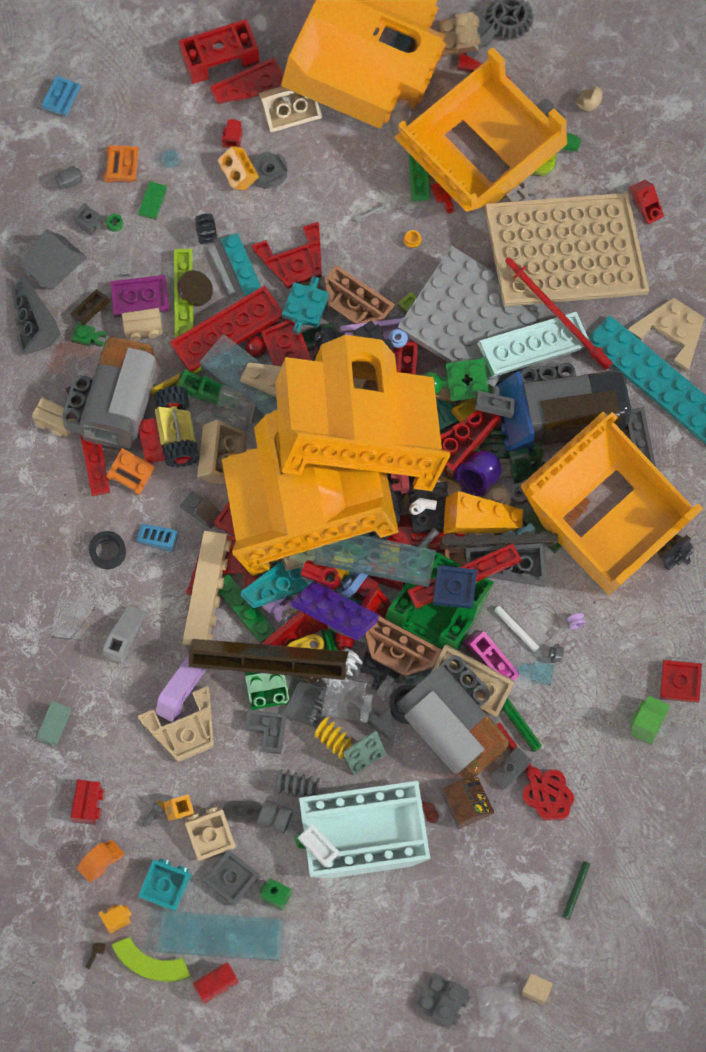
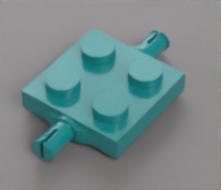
(305, 305)

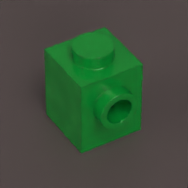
(275, 894)

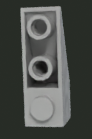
(123, 634)

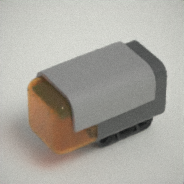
(115, 397)
(451, 719)

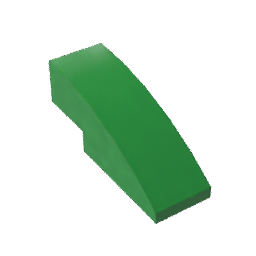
(200, 387)

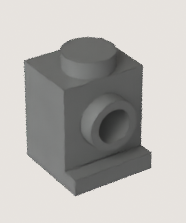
(82, 219)

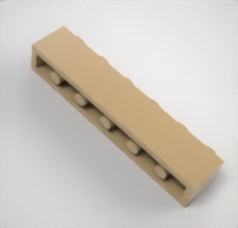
(206, 587)

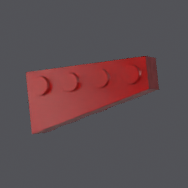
(466, 438)

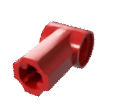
(320, 573)

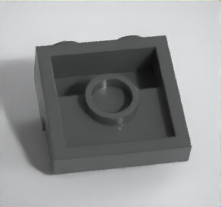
(442, 1000)

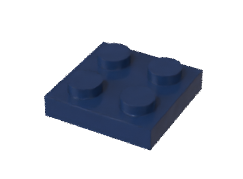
(455, 587)

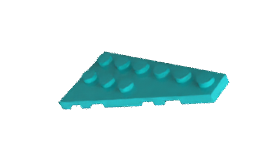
(275, 586)

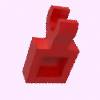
(442, 196)

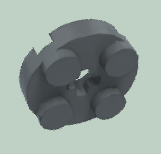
(274, 161)

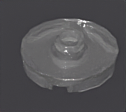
(400, 113)

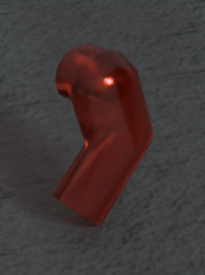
(430, 812)

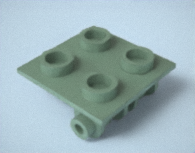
(364, 752)

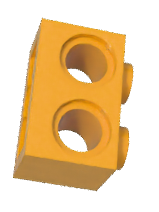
(238, 168)

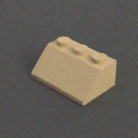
(287, 108)
(217, 443)

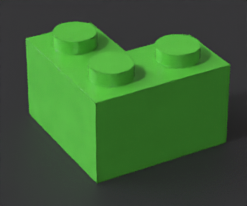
(649, 719)

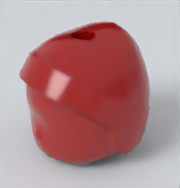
(255, 347)

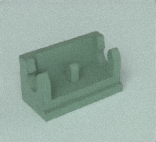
(53, 724)

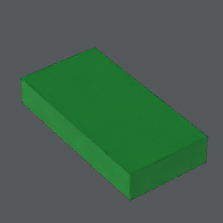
(152, 200)

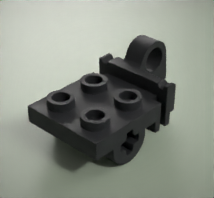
(428, 518)

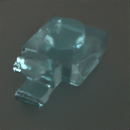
(539, 672)

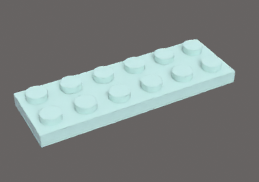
(530, 345)

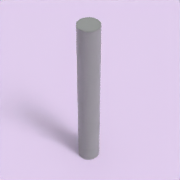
(221, 270)

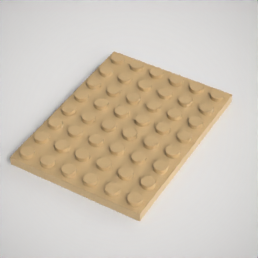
(569, 248)

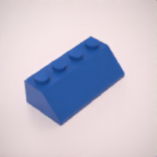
(519, 428)

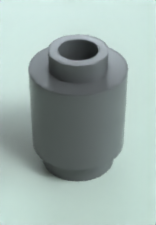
(68, 177)

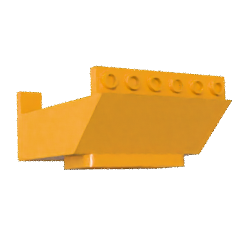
(500, 118)
(633, 527)

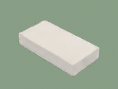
(318, 845)

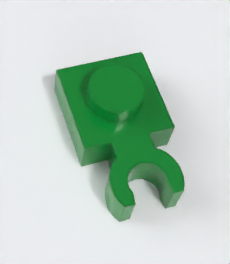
(86, 334)

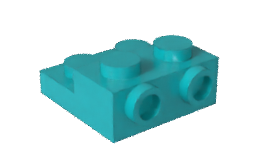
(165, 884)

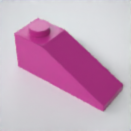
(487, 653)

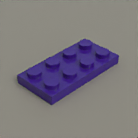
(335, 610)

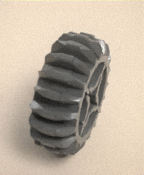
(508, 22)

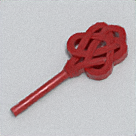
(551, 808)

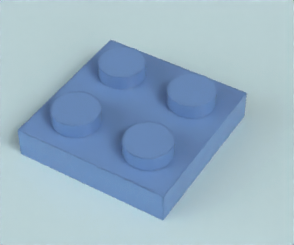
(350, 584)

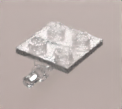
(345, 700)

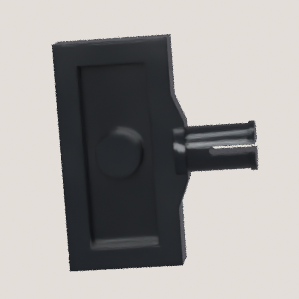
(377, 671)

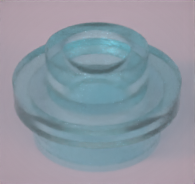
(168, 155)

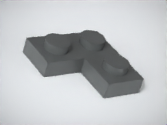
(271, 725)

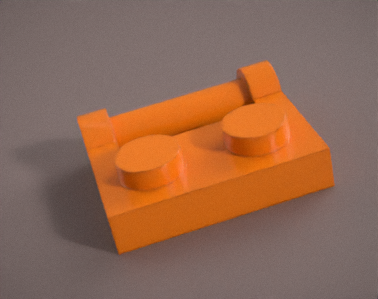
(127, 163)
(132, 466)

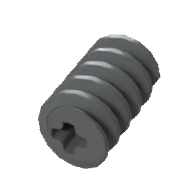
(297, 785)

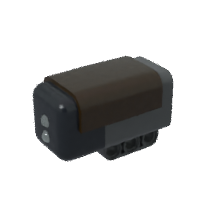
(569, 403)

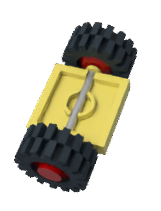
(175, 426)

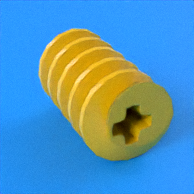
(333, 738)

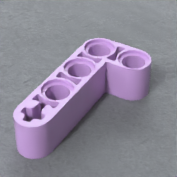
(176, 691)

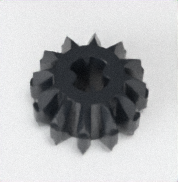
(205, 228)

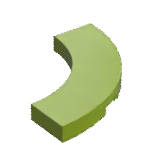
(149, 967)

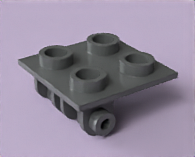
(306, 704)

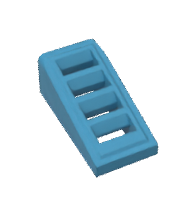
(173, 535)

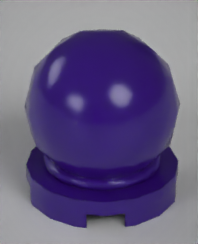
(478, 473)

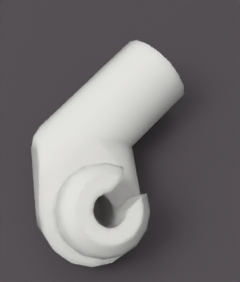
(422, 504)

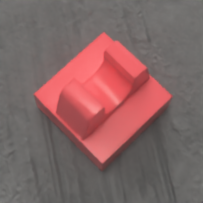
(403, 483)

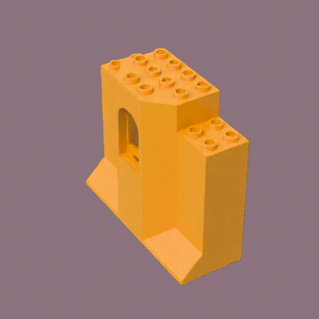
(352, 71)
(355, 428)
(296, 513)

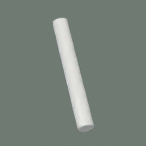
(516, 628)

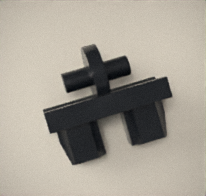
(678, 553)

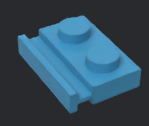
(61, 96)

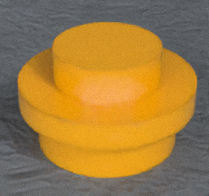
(412, 239)

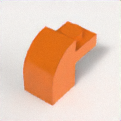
(98, 860)

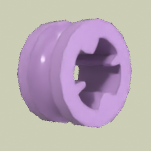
(576, 620)

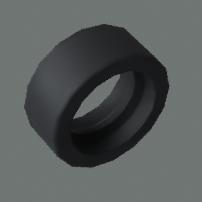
(104, 536)
(405, 689)

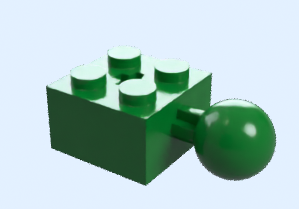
(456, 371)

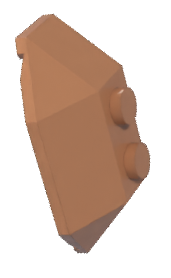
(355, 299)
(400, 649)

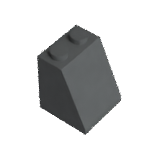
(51, 259)

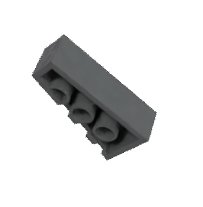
(530, 569)

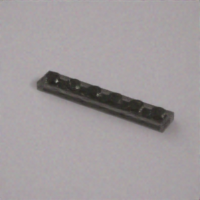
(469, 540)

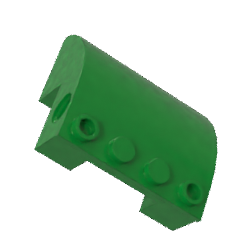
(438, 623)

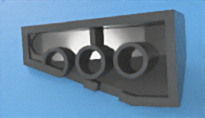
(34, 320)

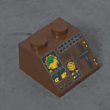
(467, 802)

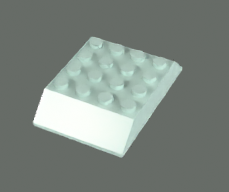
(370, 829)

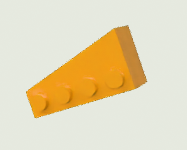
(478, 515)

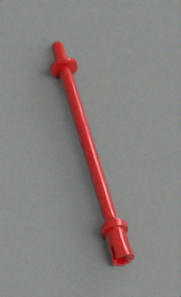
(595, 352)

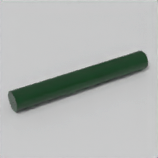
(576, 890)

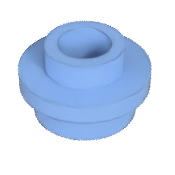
(398, 343)

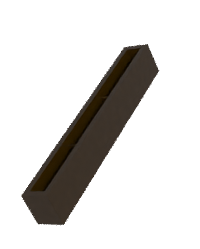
(268, 659)

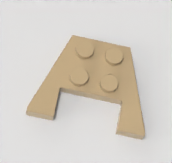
(676, 323)
(187, 735)

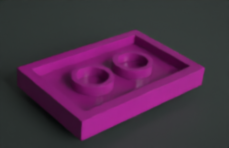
(139, 294)

